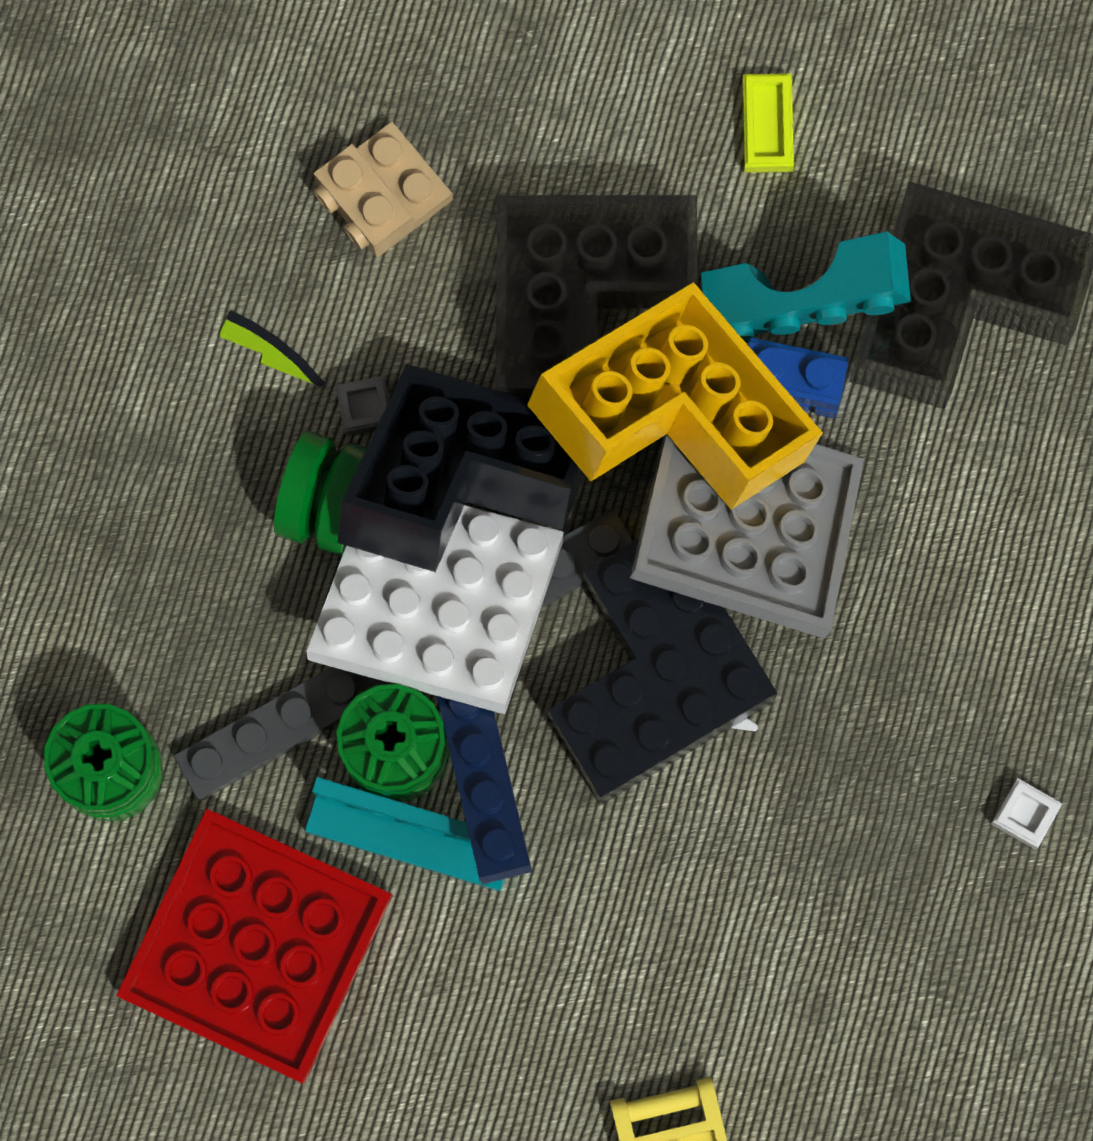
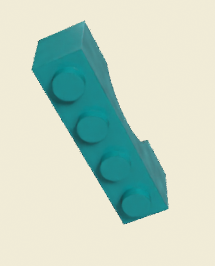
(864, 277)

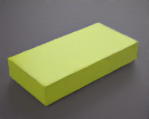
(768, 123)

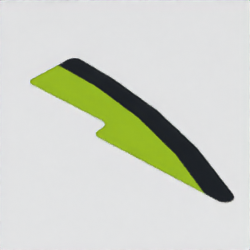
(274, 351)

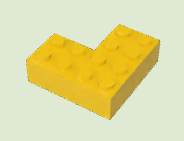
(683, 377)

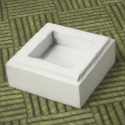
(1026, 814)

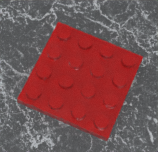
(255, 946)

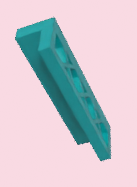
(394, 831)

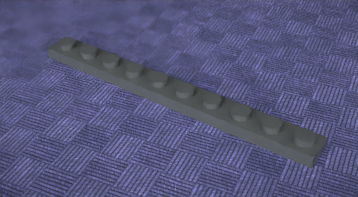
(323, 698)

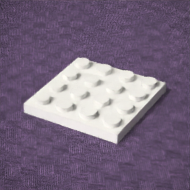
(447, 629)

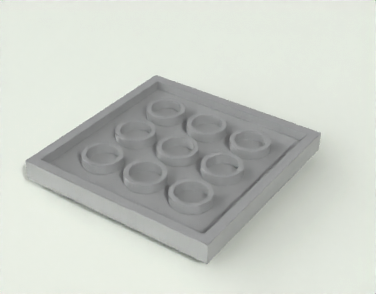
(766, 557)

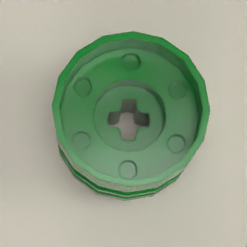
(412, 765)
(128, 778)

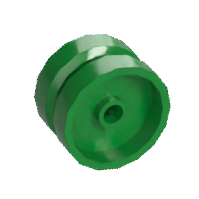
(314, 490)

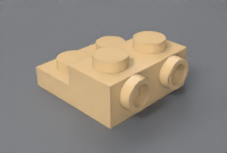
(381, 190)

